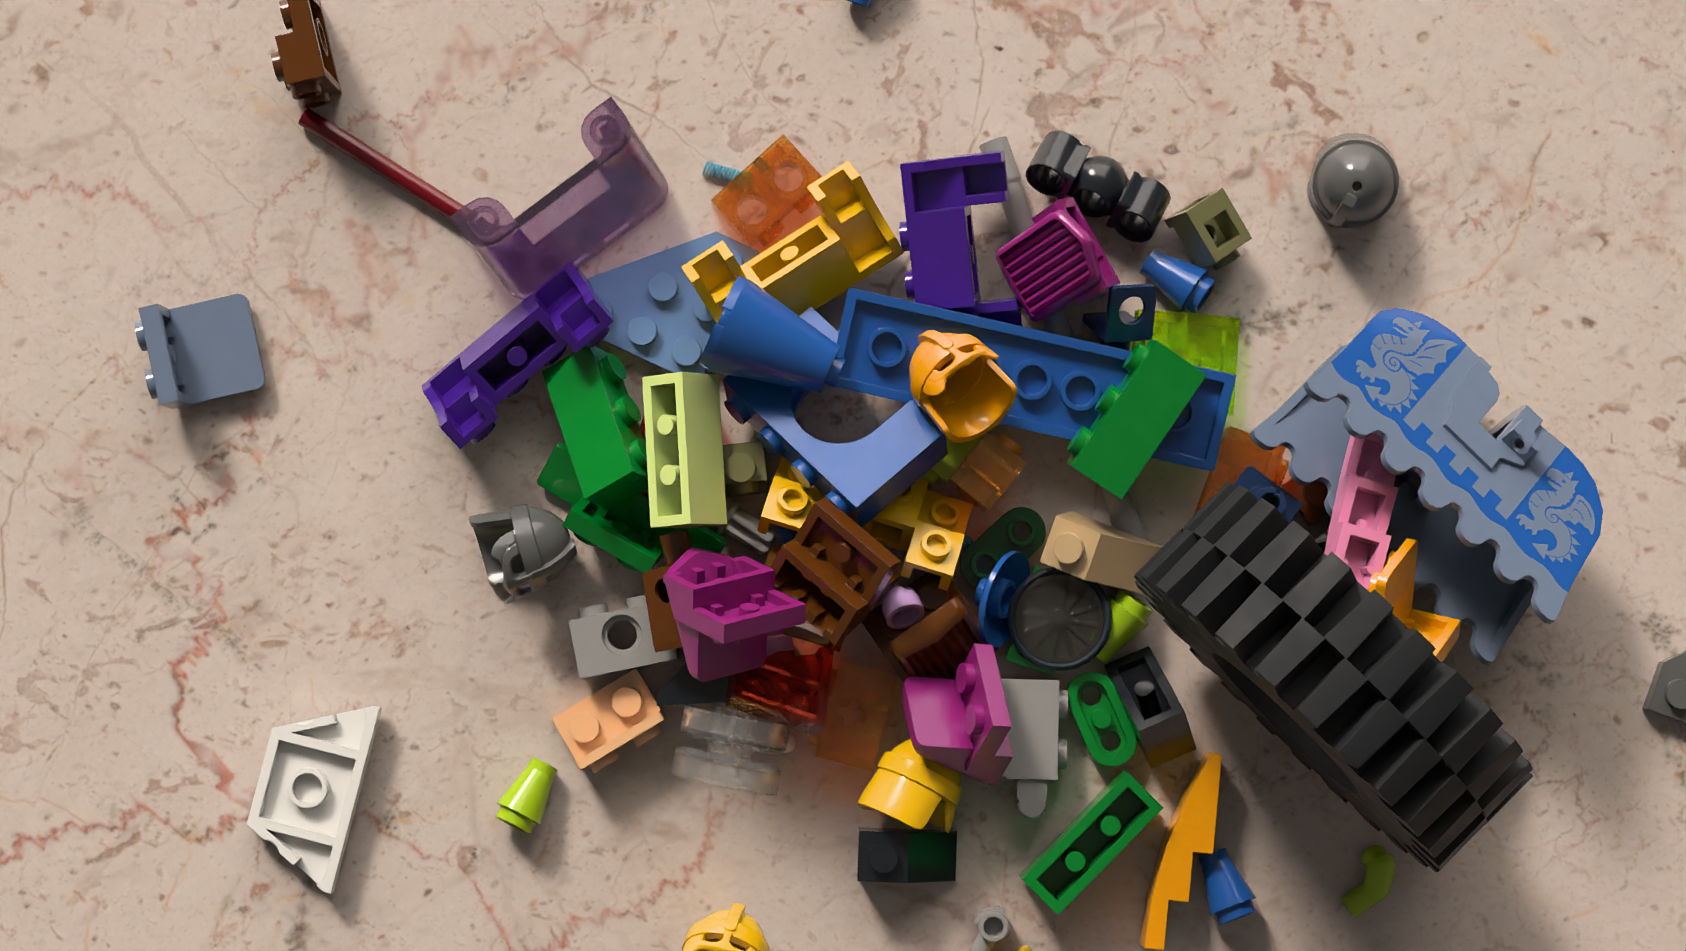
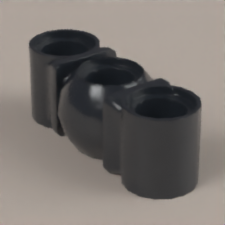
(1098, 186)

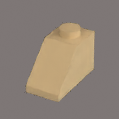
(1096, 551)

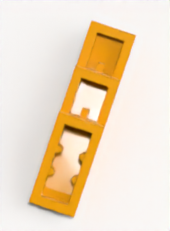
(1188, 832)

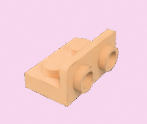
(609, 720)

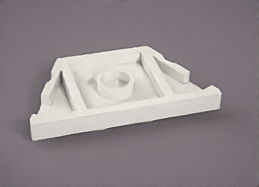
(313, 788)

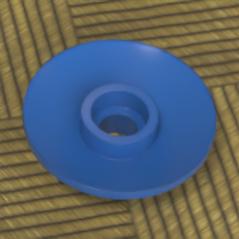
(995, 594)

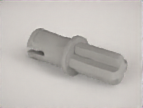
(744, 529)

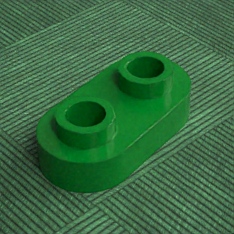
(1103, 716)

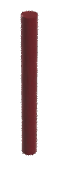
(379, 163)

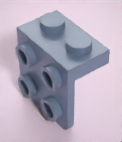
(200, 351)

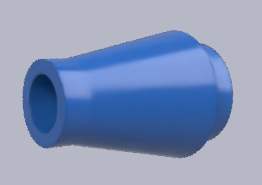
(1179, 281)
(1225, 888)

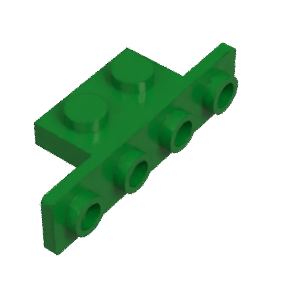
(619, 531)

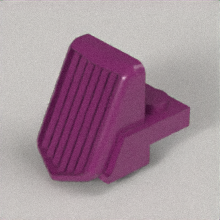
(1056, 262)
(726, 611)
(962, 718)

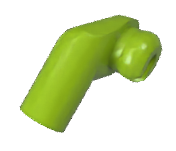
(1376, 883)

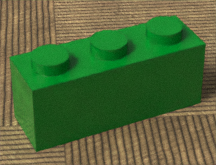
(1134, 417)
(599, 425)
(1090, 841)

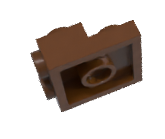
(305, 54)

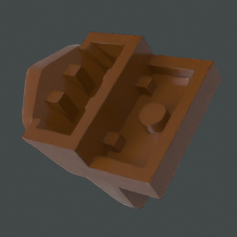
(834, 572)
(934, 643)

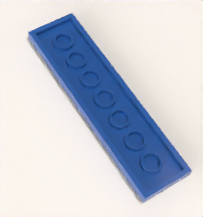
(1053, 373)

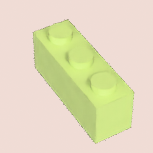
(684, 450)

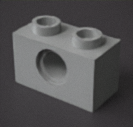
(593, 645)

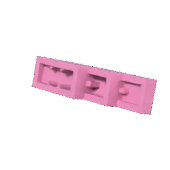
(1362, 509)

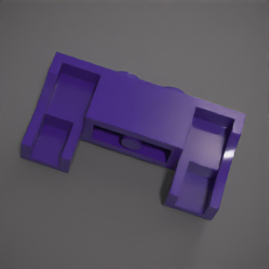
(942, 234)
(512, 350)

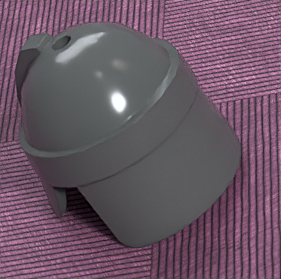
(1346, 161)
(522, 548)

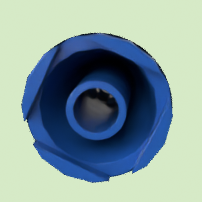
(769, 343)

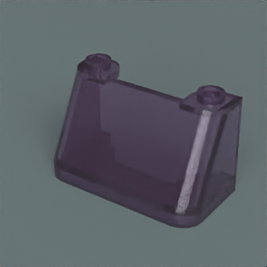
(576, 216)

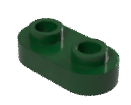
(999, 540)

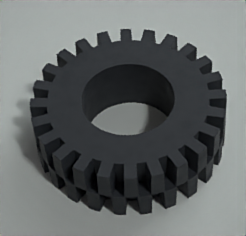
(1335, 675)

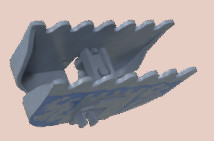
(1493, 511)

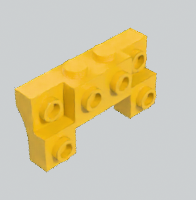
(813, 261)
(916, 521)

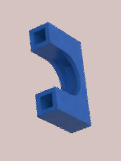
(853, 475)

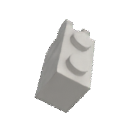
(1037, 752)

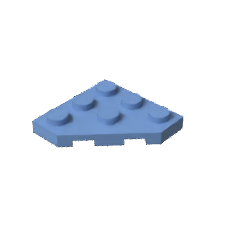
(658, 308)

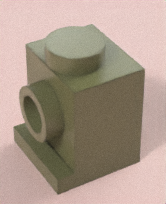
(1210, 229)
(745, 469)

